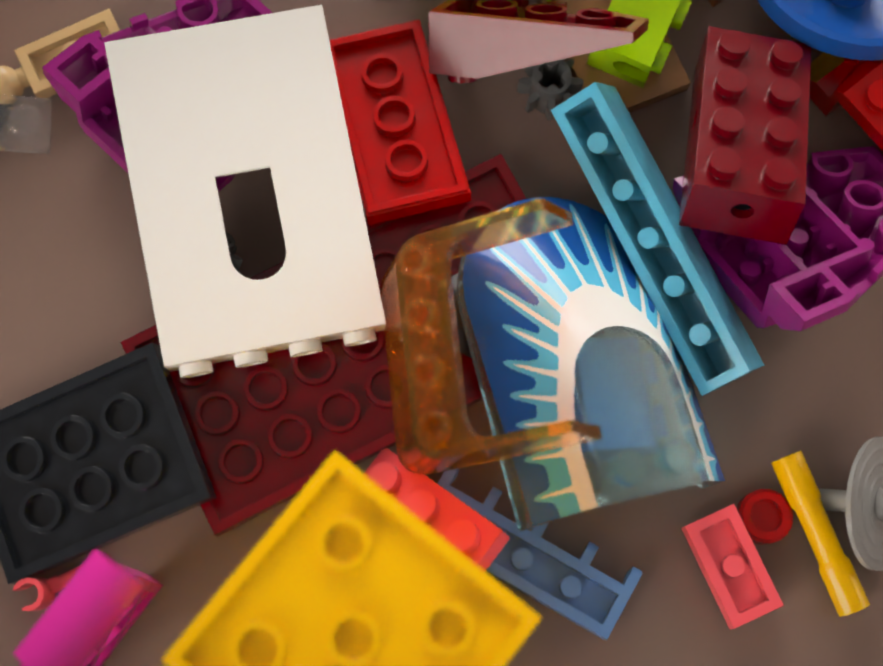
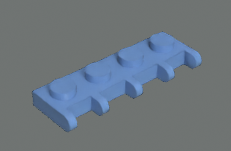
(551, 573)

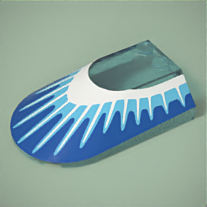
(573, 336)

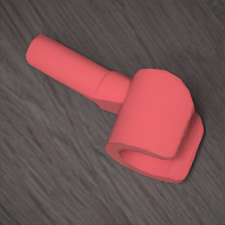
(46, 588)

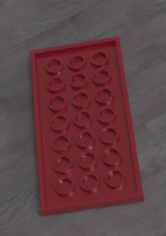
(281, 420)

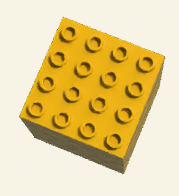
(355, 585)

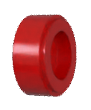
(766, 516)

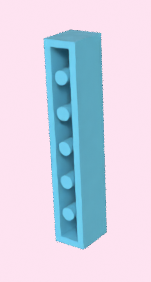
(660, 250)

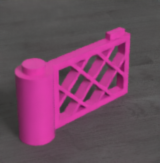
(89, 615)

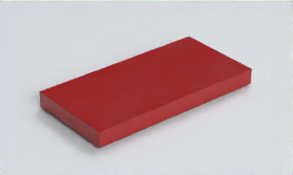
(397, 124)

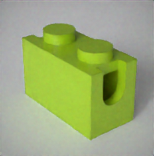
(649, 51)

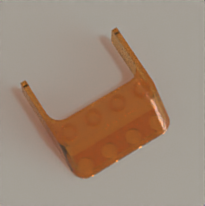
(425, 347)

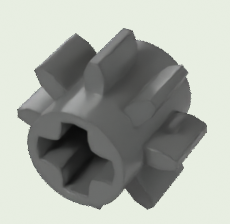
(547, 74)

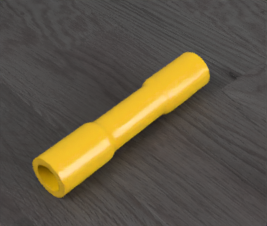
(834, 565)

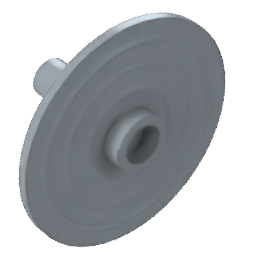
(863, 504)

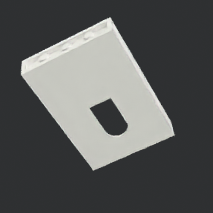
(228, 105)

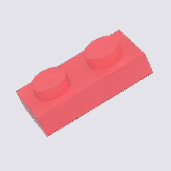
(732, 567)

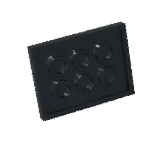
(95, 463)

